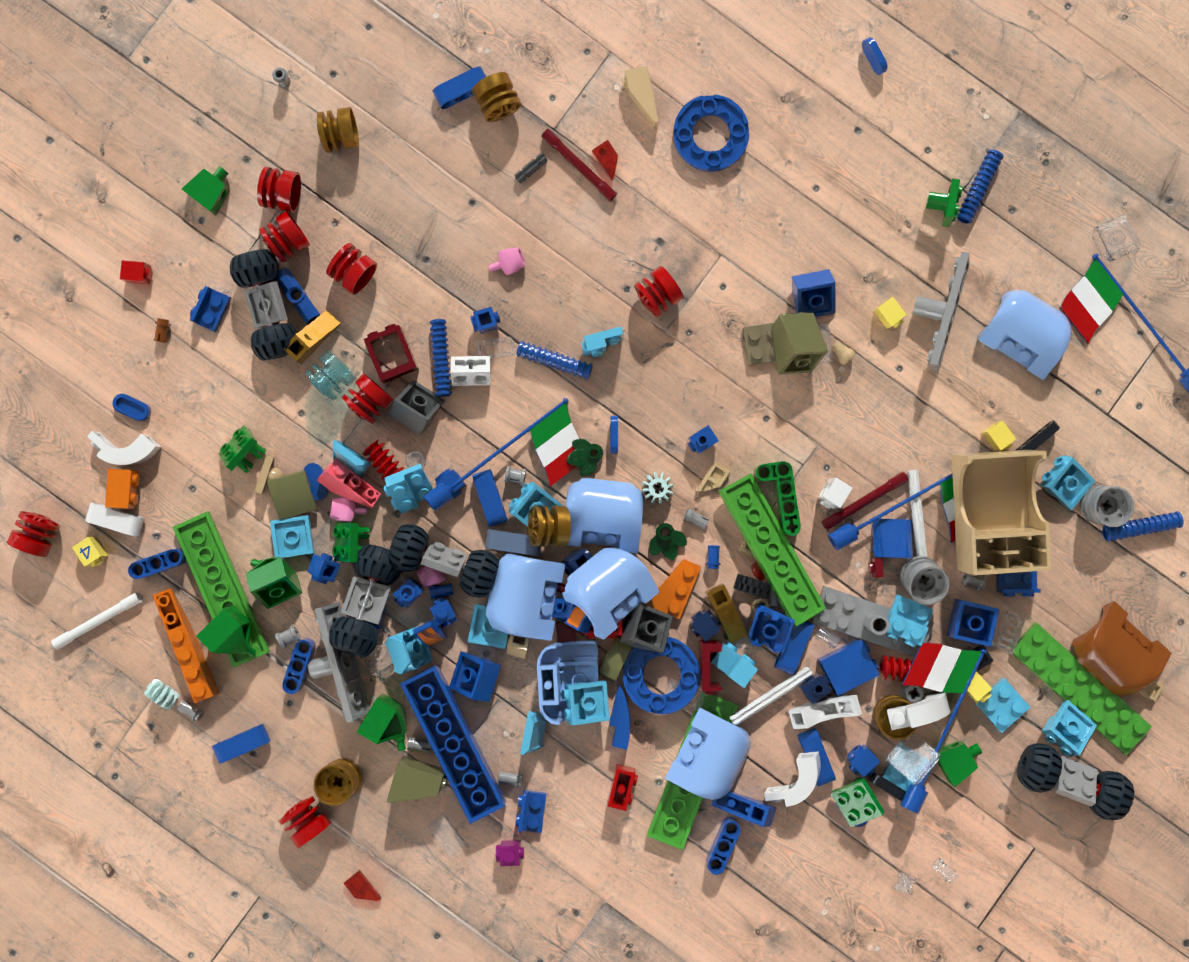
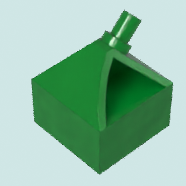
(272, 581)
(228, 633)
(385, 722)

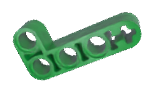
(782, 499)

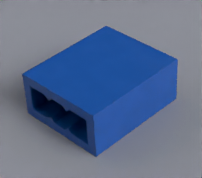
(849, 666)

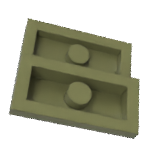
(292, 494)

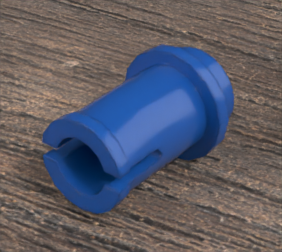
(713, 557)
(441, 591)

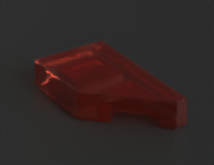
(607, 158)
(361, 887)

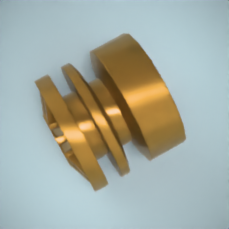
(496, 97)
(334, 130)
(549, 526)
(882, 720)
(332, 791)

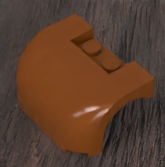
(1120, 653)

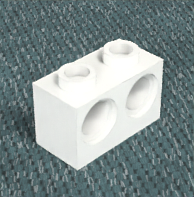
(470, 370)
(834, 493)

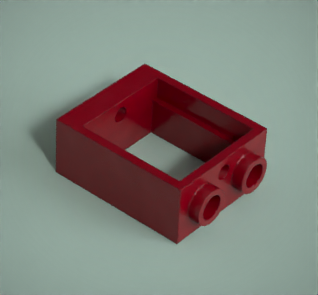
(399, 370)

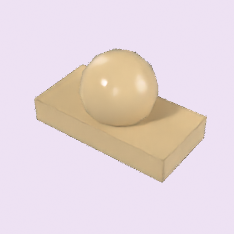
(267, 473)

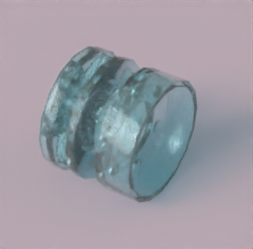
(330, 375)

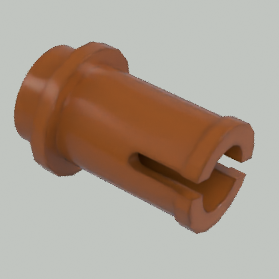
(161, 330)

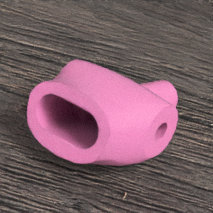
(509, 261)
(344, 510)
(430, 576)

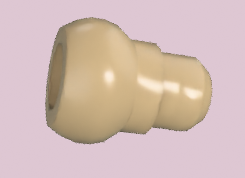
(843, 353)

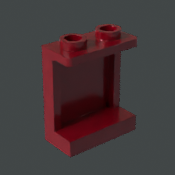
(704, 662)

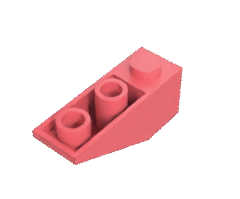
(347, 484)

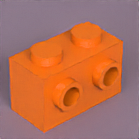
(122, 488)

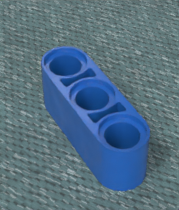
(458, 88)
(489, 497)
(149, 567)
(795, 647)
(292, 672)
(811, 742)
(241, 743)
(723, 854)

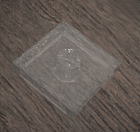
(913, 758)

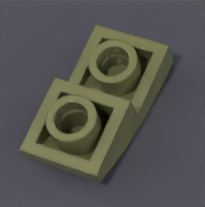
(615, 660)

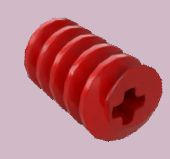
(381, 459)
(894, 667)

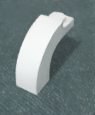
(138, 452)
(824, 709)
(929, 710)
(809, 772)

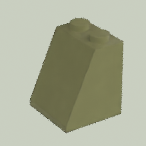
(797, 343)
(416, 781)

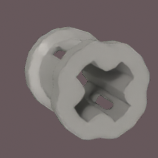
(515, 475)
(974, 580)
(288, 636)
(913, 697)

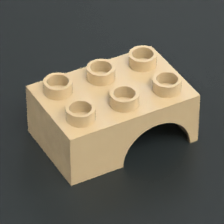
(999, 513)

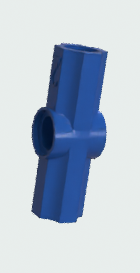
(290, 287)

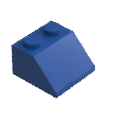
(814, 293)
(475, 676)

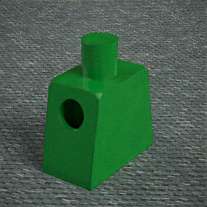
(208, 189)
(958, 761)

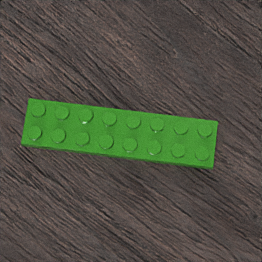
(772, 549)
(217, 577)
(1074, 683)
(676, 805)

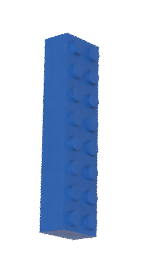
(453, 743)

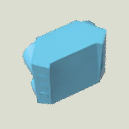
(349, 458)
(407, 651)
(533, 732)

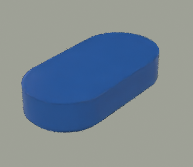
(874, 56)
(131, 407)
(614, 434)
(313, 472)

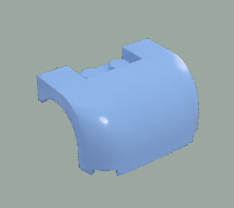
(1028, 332)
(605, 513)
(609, 588)
(524, 596)
(562, 665)
(710, 756)

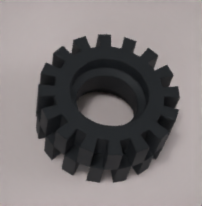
(751, 586)

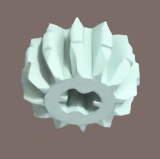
(651, 490)
(162, 694)

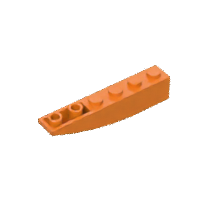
(186, 646)

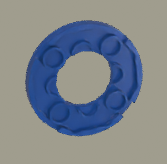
(713, 106)
(662, 703)

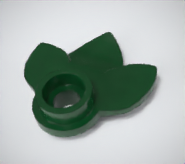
(582, 457)
(667, 544)

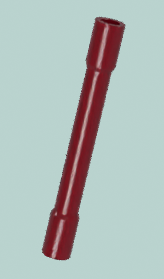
(557, 144)
(890, 485)

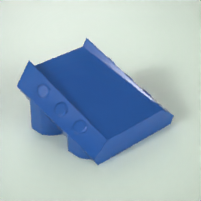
(892, 538)
(770, 629)

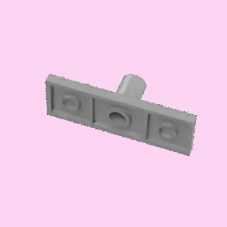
(943, 310)
(856, 618)
(342, 666)

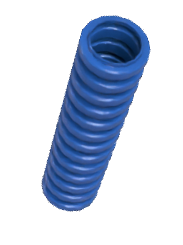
(979, 186)
(440, 357)
(554, 360)
(1144, 526)

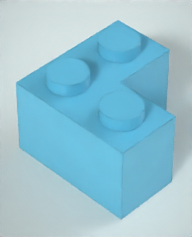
(736, 667)

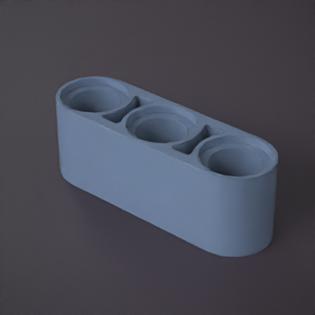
(510, 542)

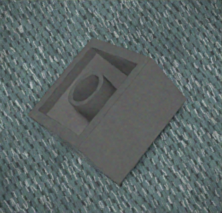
(416, 407)
(646, 629)

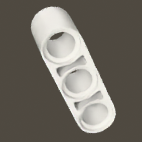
(114, 519)

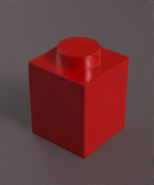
(135, 272)

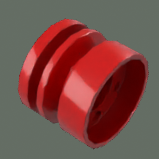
(279, 189)
(284, 237)
(351, 269)
(660, 290)
(367, 398)
(32, 537)
(304, 821)

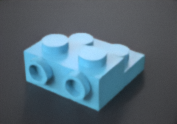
(596, 343)
(1067, 481)
(407, 488)
(531, 496)
(908, 620)
(586, 703)
(1069, 729)

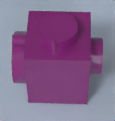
(509, 853)

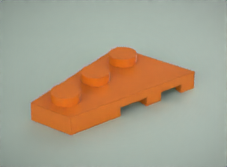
(676, 589)

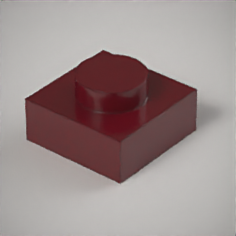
(876, 567)
(565, 632)

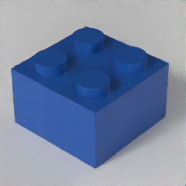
(973, 622)

